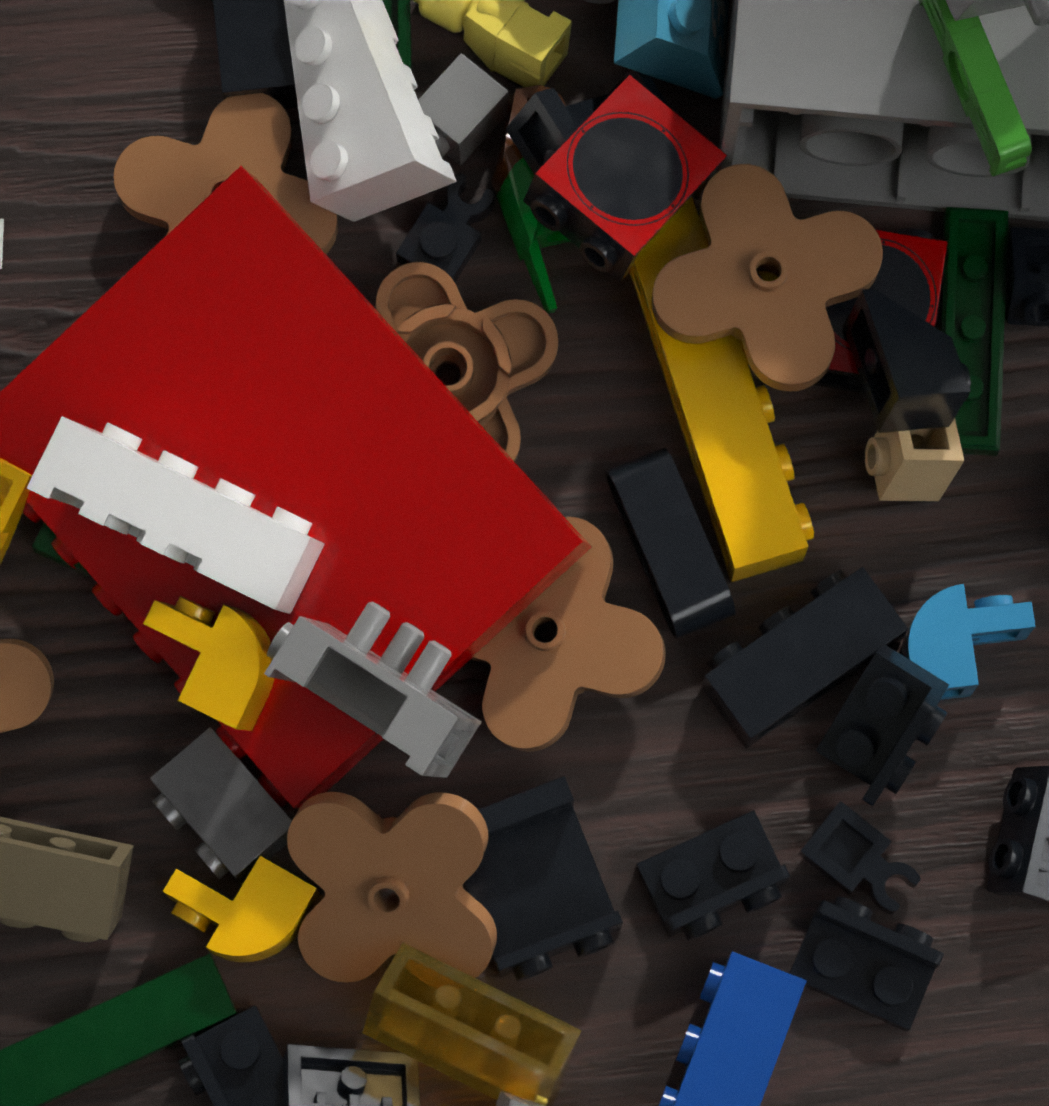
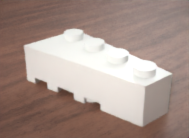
(359, 110)
(177, 513)

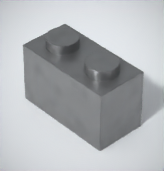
(222, 805)

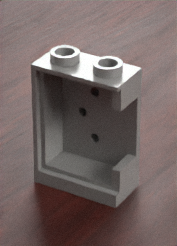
(376, 687)

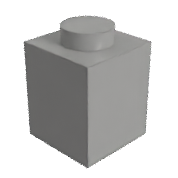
(464, 108)

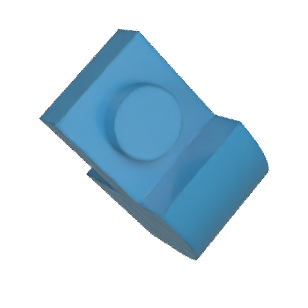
(946, 630)

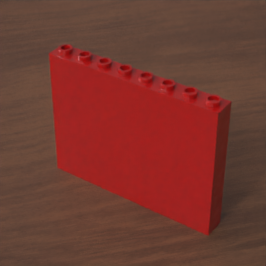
(290, 384)

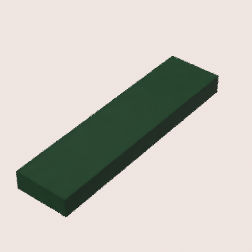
(975, 317)
(114, 1034)

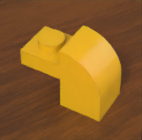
(230, 670)
(257, 921)

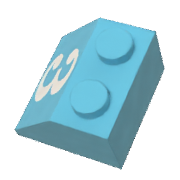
(675, 41)

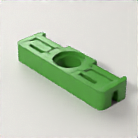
(980, 87)

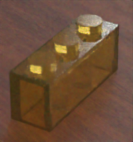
(469, 1029)

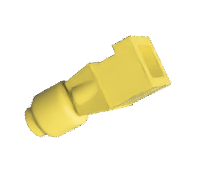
(506, 35)

